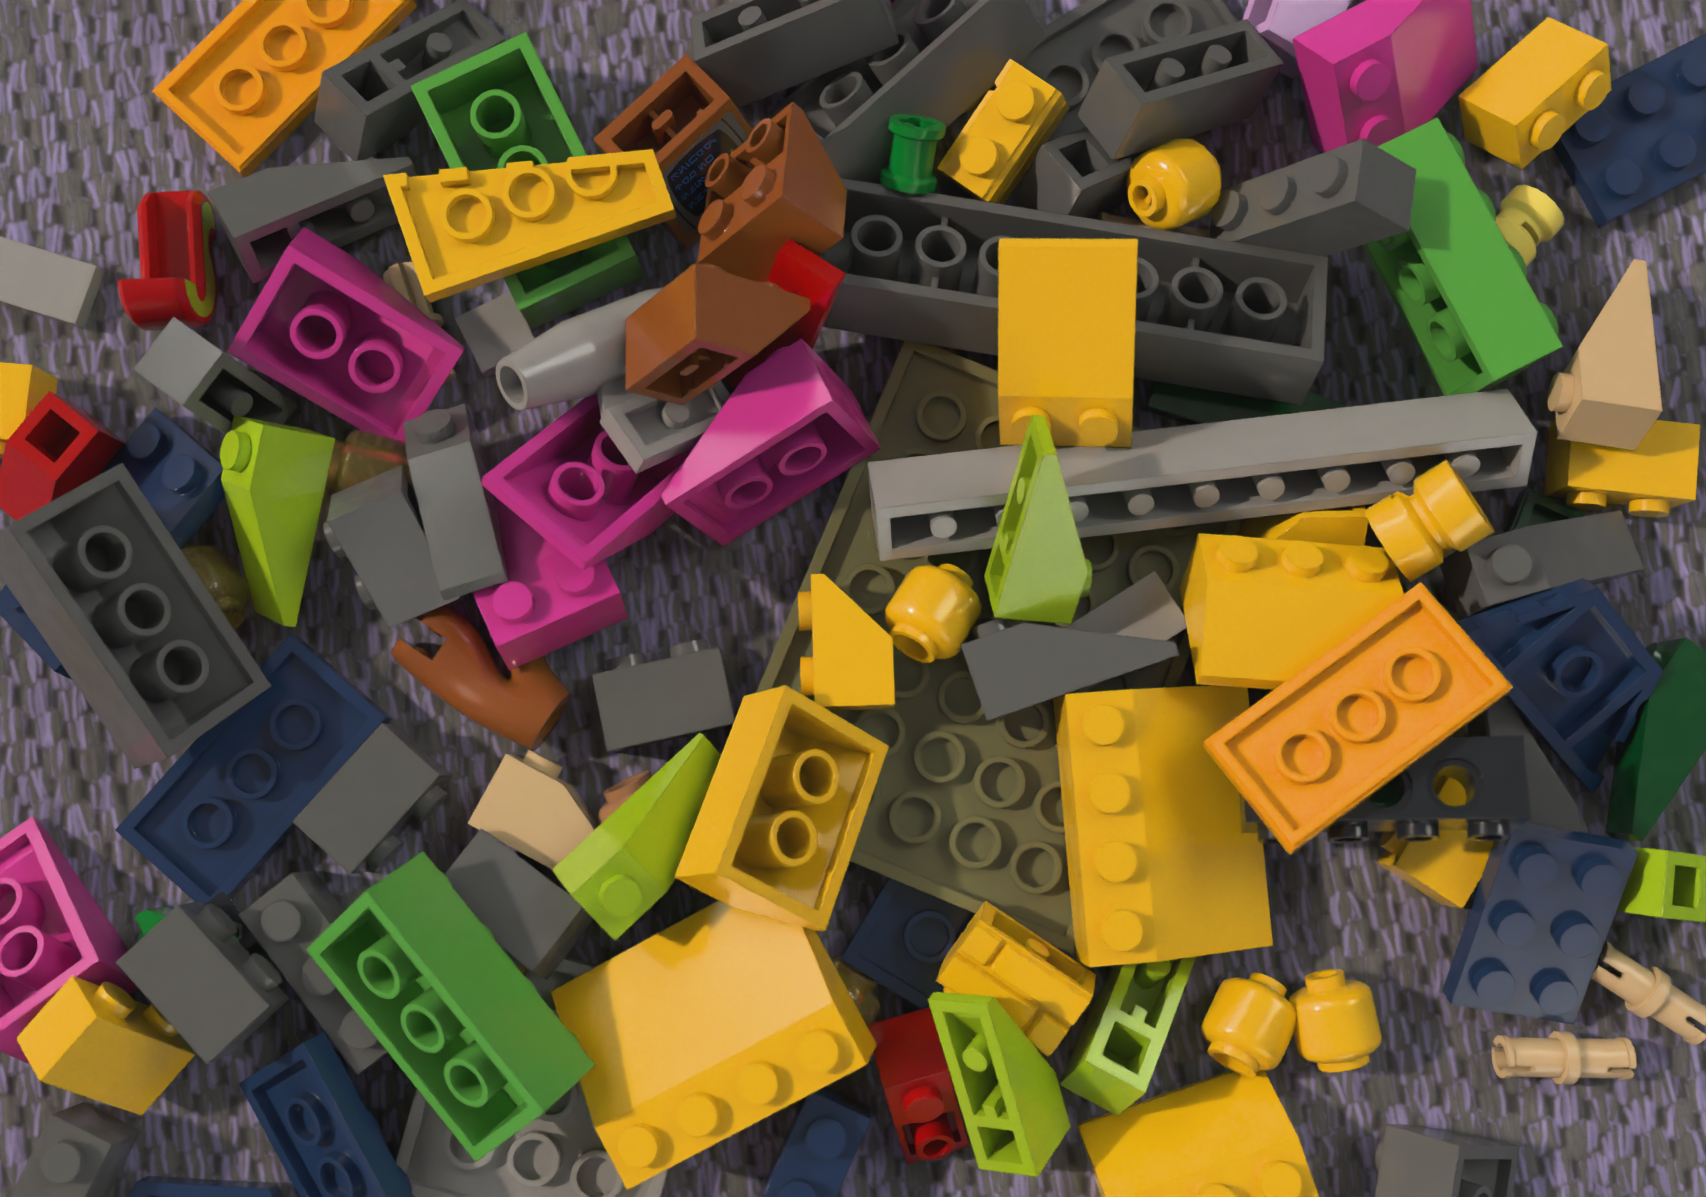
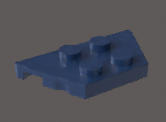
(1570, 669)

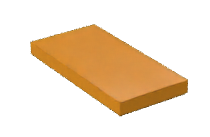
(265, 67)
(1356, 717)

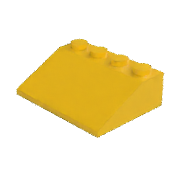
(1156, 828)
(708, 1034)

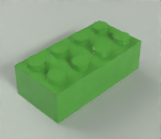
(504, 112)
(1457, 275)
(450, 1006)

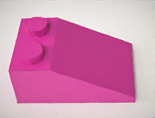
(1383, 68)
(345, 339)
(770, 445)
(581, 488)
(546, 597)
(47, 931)

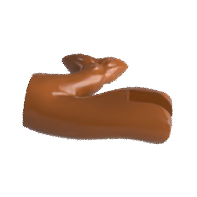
(471, 682)

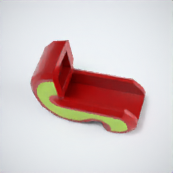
(174, 262)

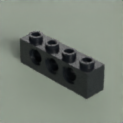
(1486, 766)

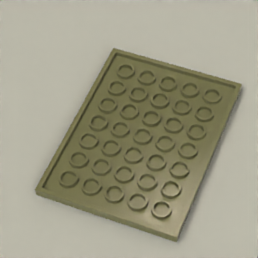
(960, 798)

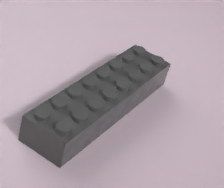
(1204, 305)

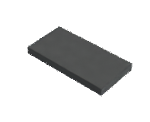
(1106, 28)

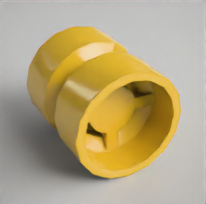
(1428, 521)

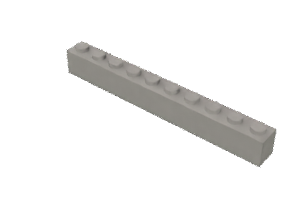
(1211, 471)

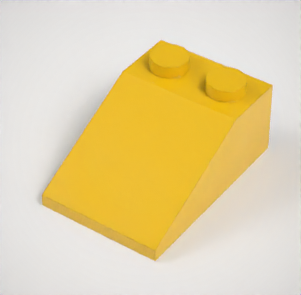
(1067, 339)

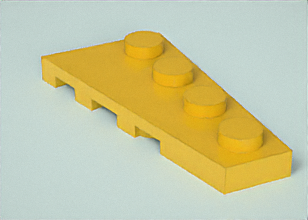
(501, 221)

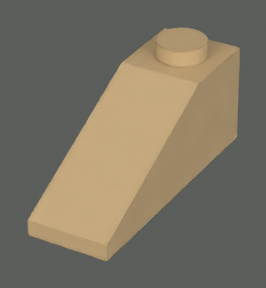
(1613, 379)
(534, 809)

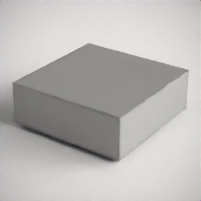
(494, 331)

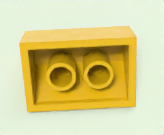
(1276, 604)
(783, 809)
(1200, 1142)

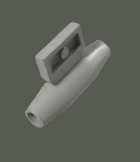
(589, 359)

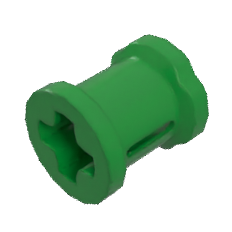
(912, 153)

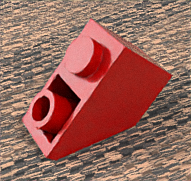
(52, 455)
(918, 1086)

